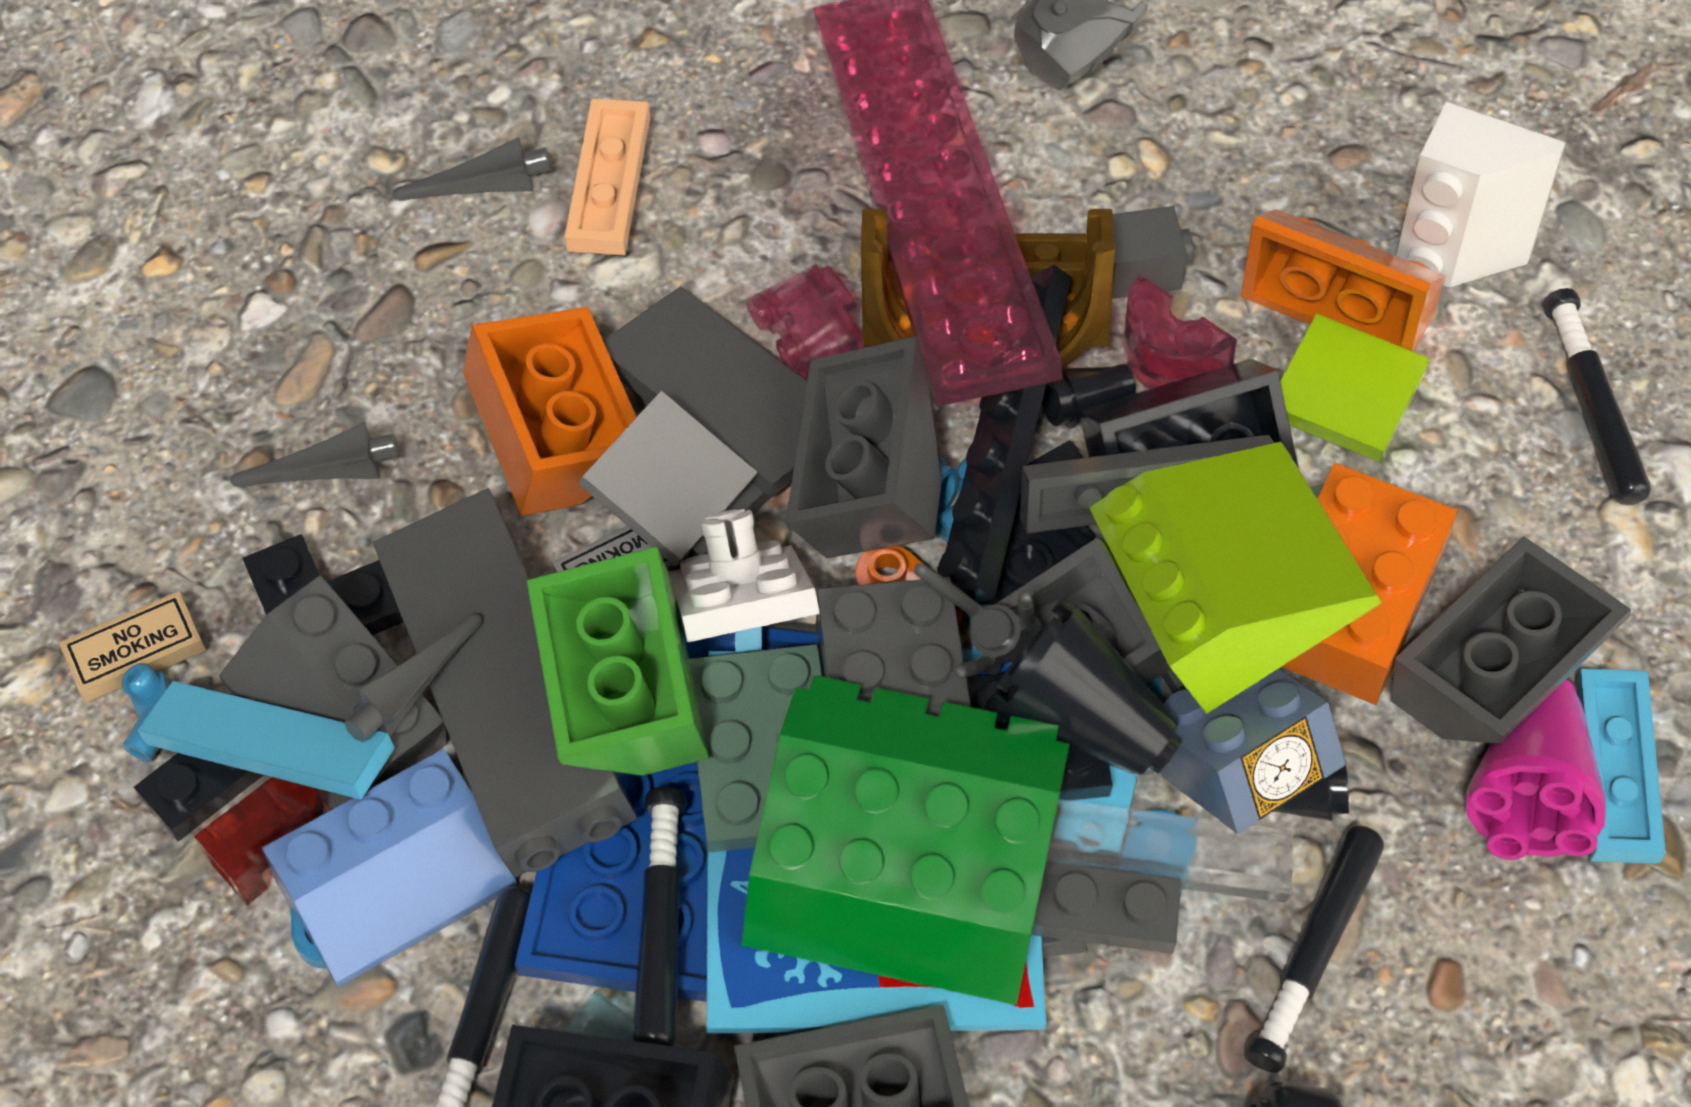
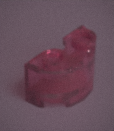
(809, 316)
(1165, 347)

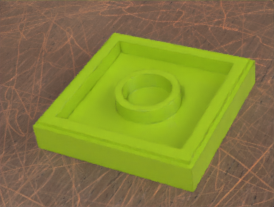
(1350, 386)

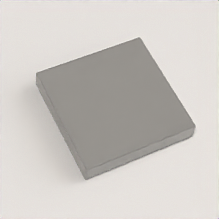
(667, 477)

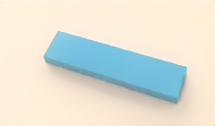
(265, 739)

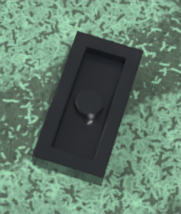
(190, 791)

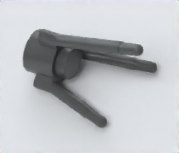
(994, 628)

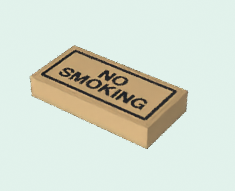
(152, 635)

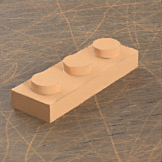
(607, 177)

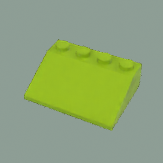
(1232, 566)

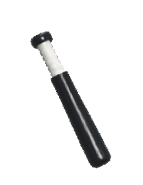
(1604, 418)
(1324, 927)
(658, 947)
(485, 995)

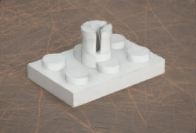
(740, 581)

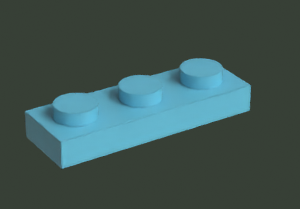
(1625, 750)

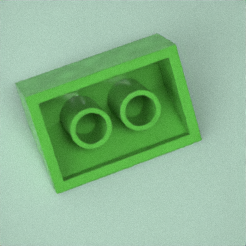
(617, 666)

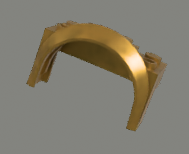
(1081, 255)

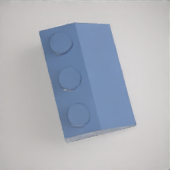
(389, 867)

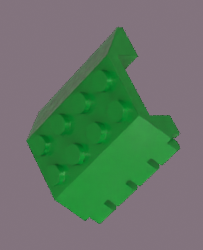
(904, 839)

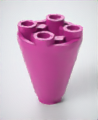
(1541, 785)

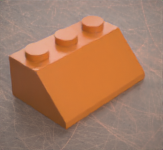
(1314, 270)
(546, 402)

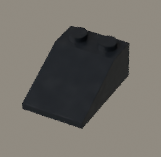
(598, 1071)

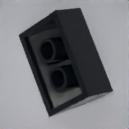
(1203, 408)

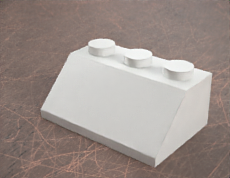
(1478, 195)

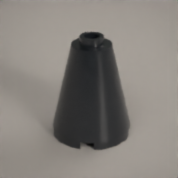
(1087, 689)

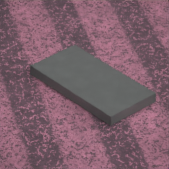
(718, 379)

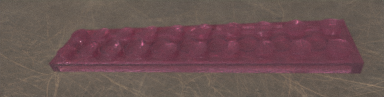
(945, 216)

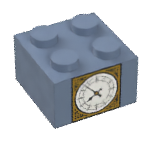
(1252, 749)

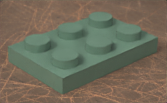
(742, 715)

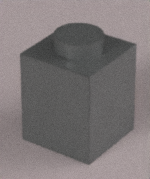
(1150, 245)

